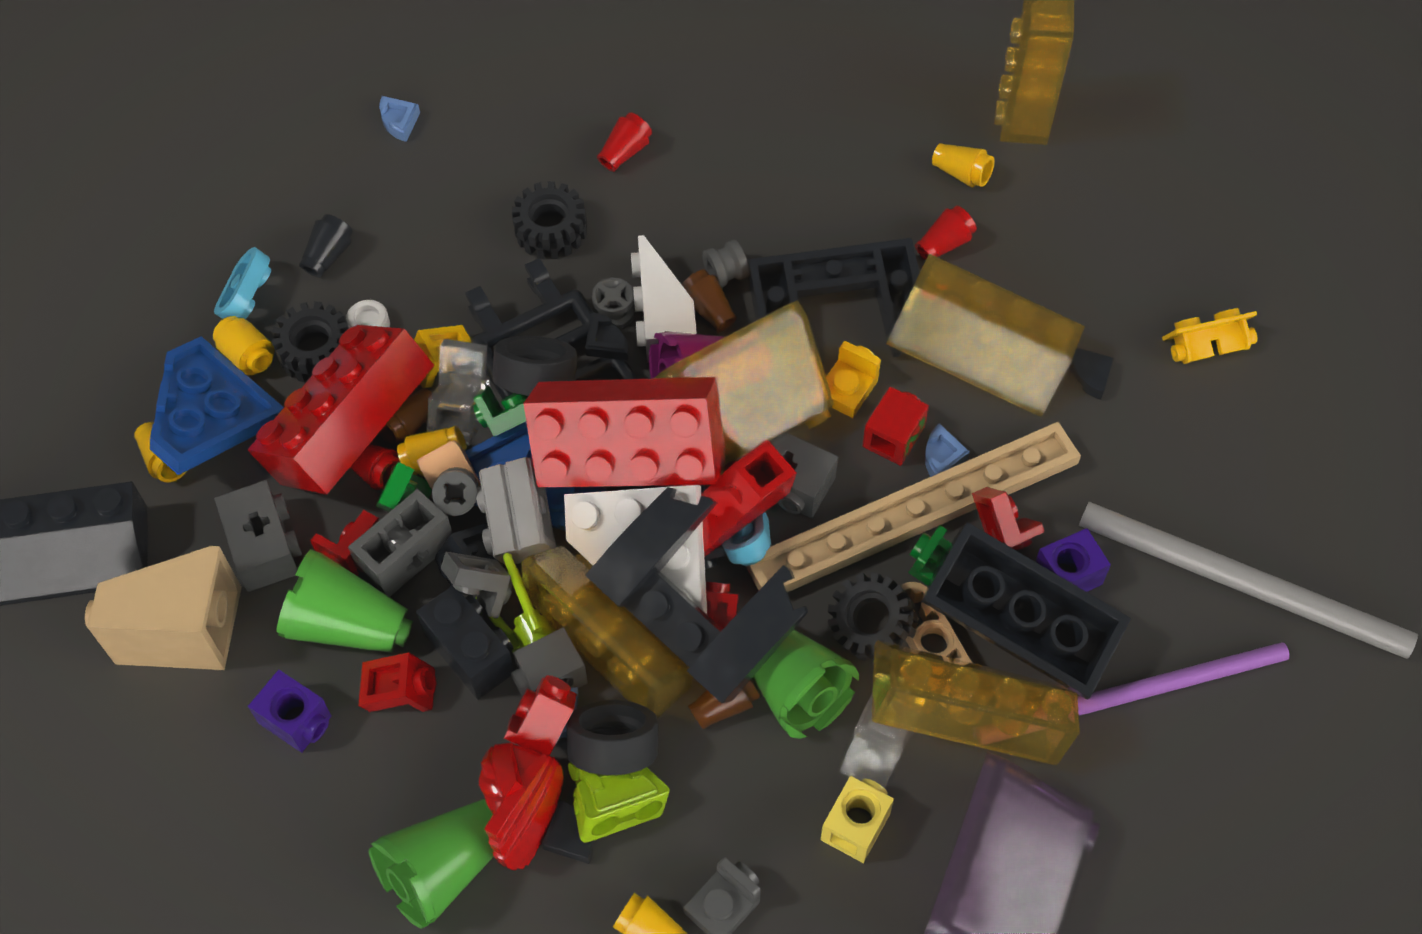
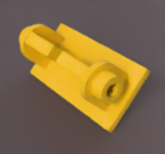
(1195, 338)

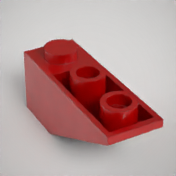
(746, 493)

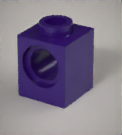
(1082, 554)
(281, 696)

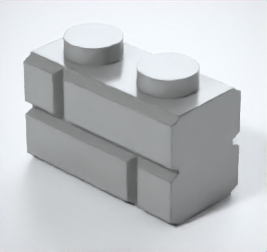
(514, 511)

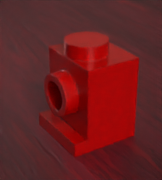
(542, 715)

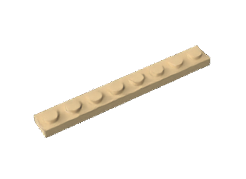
(916, 508)

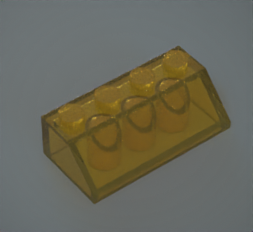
(1035, 70)
(985, 335)
(603, 632)
(973, 704)

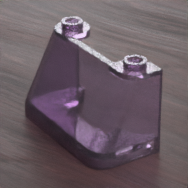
(1012, 856)

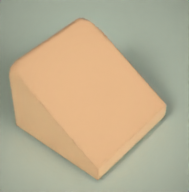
(441, 459)

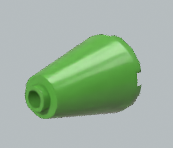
(340, 609)
(805, 684)
(433, 860)

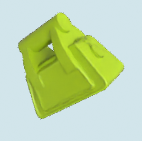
(615, 801)

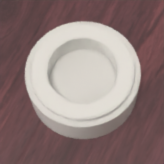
(368, 313)

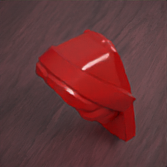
(522, 795)

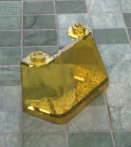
(765, 379)

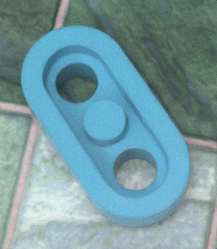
(242, 284)
(749, 543)

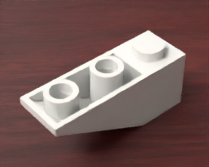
(660, 297)

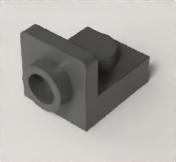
(480, 577)
(725, 899)

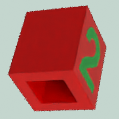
(895, 425)

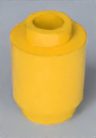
(243, 345)

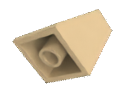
(168, 612)

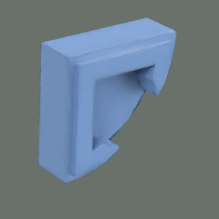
(398, 116)
(943, 451)

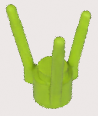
(529, 625)

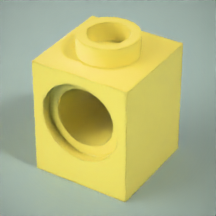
(853, 837)

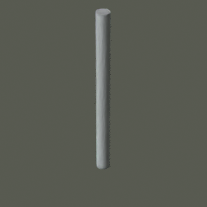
(1249, 580)

